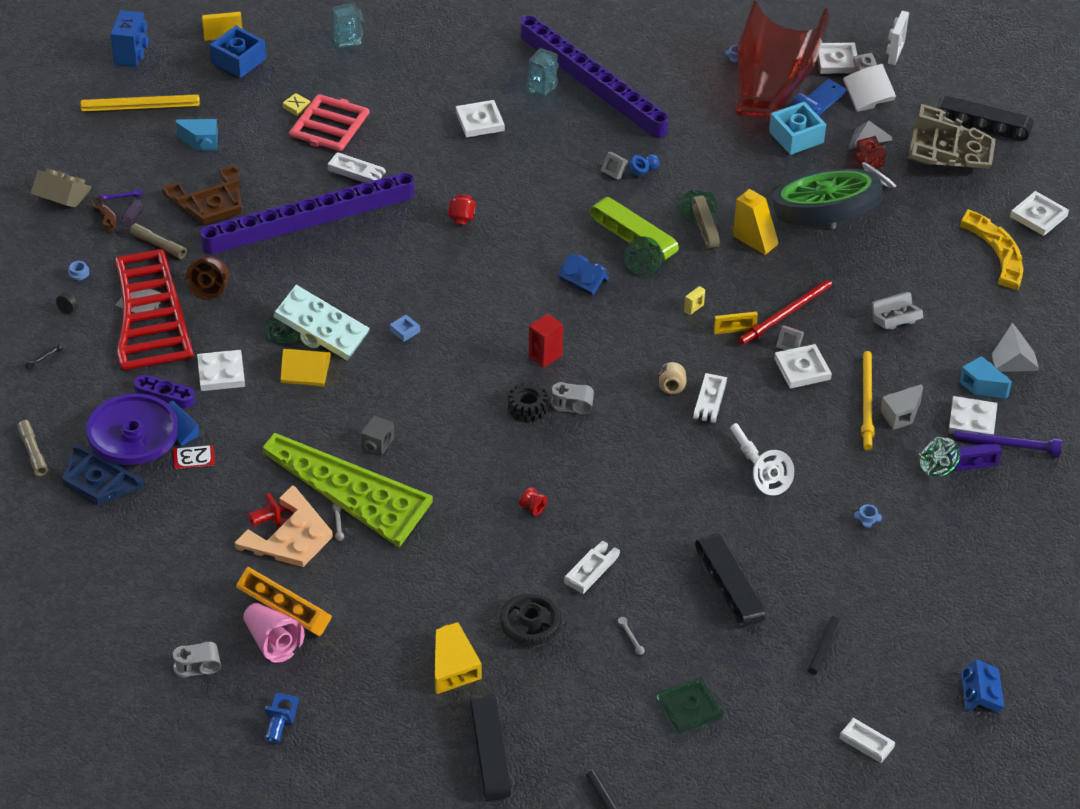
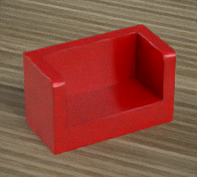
(545, 340)

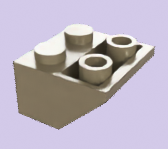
(60, 187)

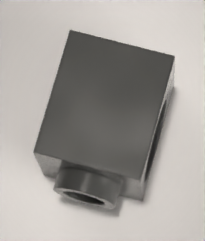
(377, 435)

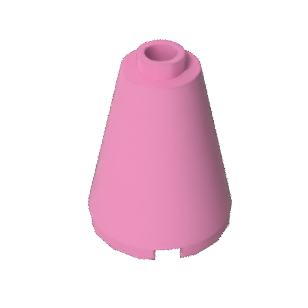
(273, 632)

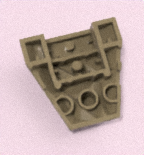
(947, 143)

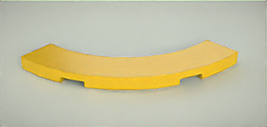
(1003, 245)

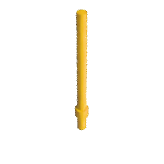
(867, 428)

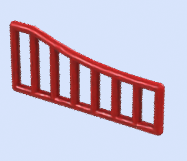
(175, 309)

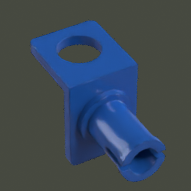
(279, 716)

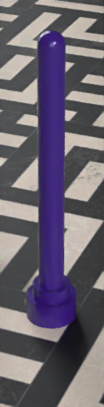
(1052, 446)

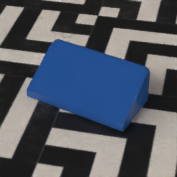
(187, 427)

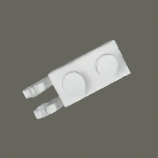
(591, 567)

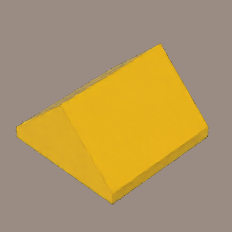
(218, 24)
(304, 367)

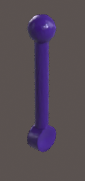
(137, 193)

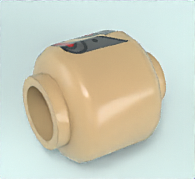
(672, 378)

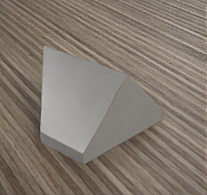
(867, 130)
(1014, 353)

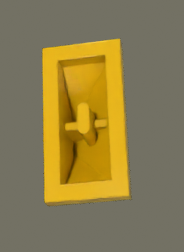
(734, 322)

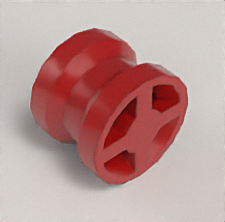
(533, 501)

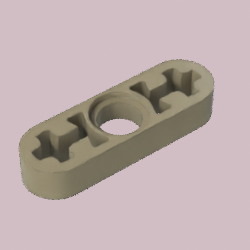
(705, 222)

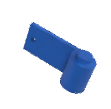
(822, 97)

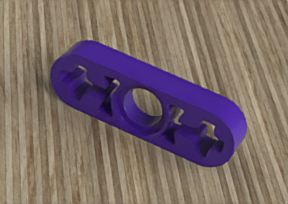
(180, 394)

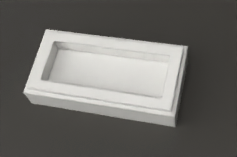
(867, 740)

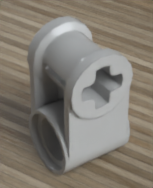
(574, 398)
(198, 659)

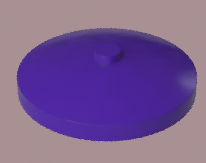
(132, 429)

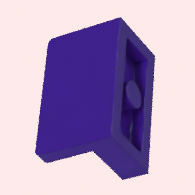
(978, 456)

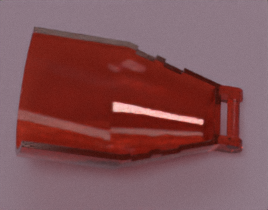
(773, 62)

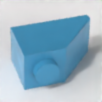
(198, 133)

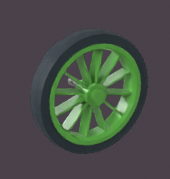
(827, 197)

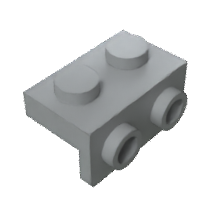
(895, 311)

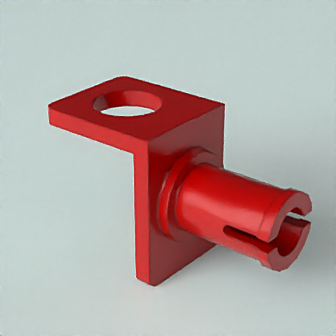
(271, 511)

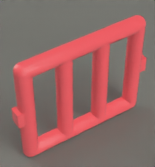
(313, 110)

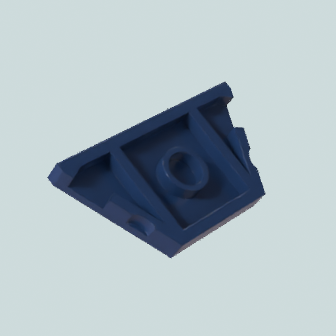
(97, 477)

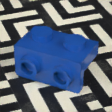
(583, 274)
(982, 686)

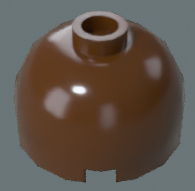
(208, 277)

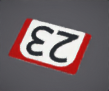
(194, 457)

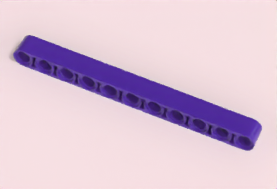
(596, 77)
(307, 213)

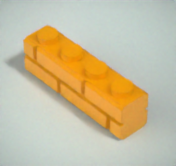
(283, 601)

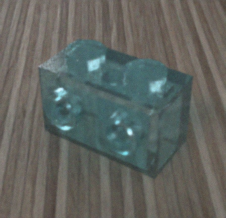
(347, 25)
(542, 72)

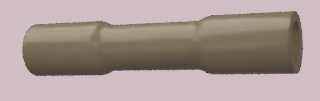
(148, 236)
(36, 458)

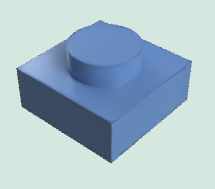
(404, 328)

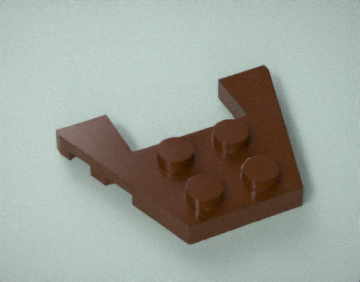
(211, 203)

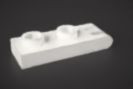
(355, 168)
(710, 397)

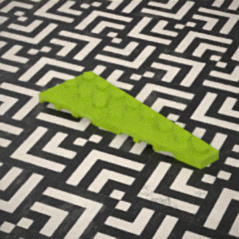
(370, 497)

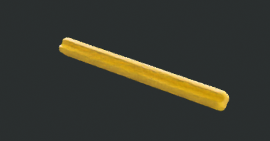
(140, 103)

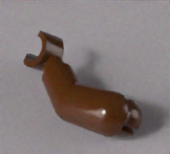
(109, 221)

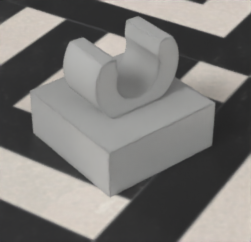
(614, 165)
(789, 338)

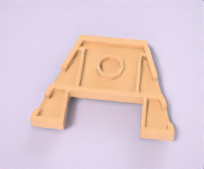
(296, 539)

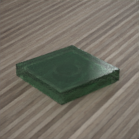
(690, 705)

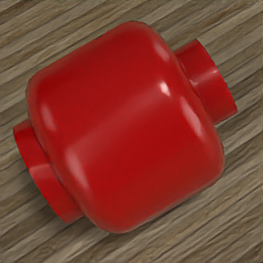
(461, 209)

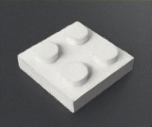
(897, 37)
(837, 58)
(480, 118)
(1039, 213)
(802, 366)
(221, 370)
(972, 416)

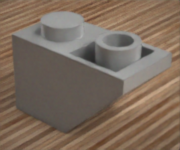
(901, 407)

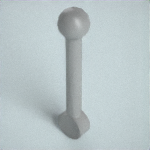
(339, 535)
(622, 622)

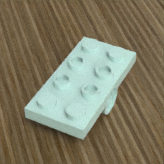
(321, 323)

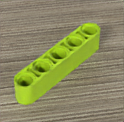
(631, 226)

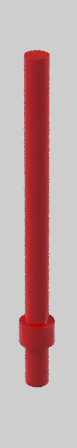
(758, 329)

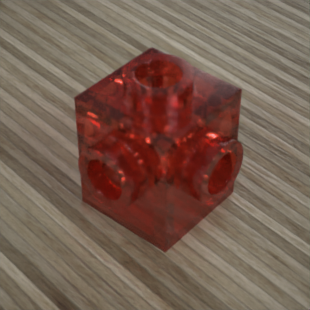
(870, 152)

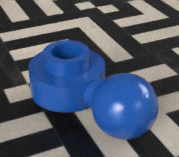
(639, 165)

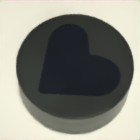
(66, 303)

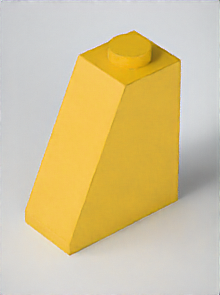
(754, 222)
(454, 659)

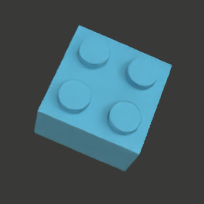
(797, 128)

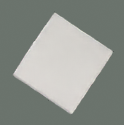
(869, 87)

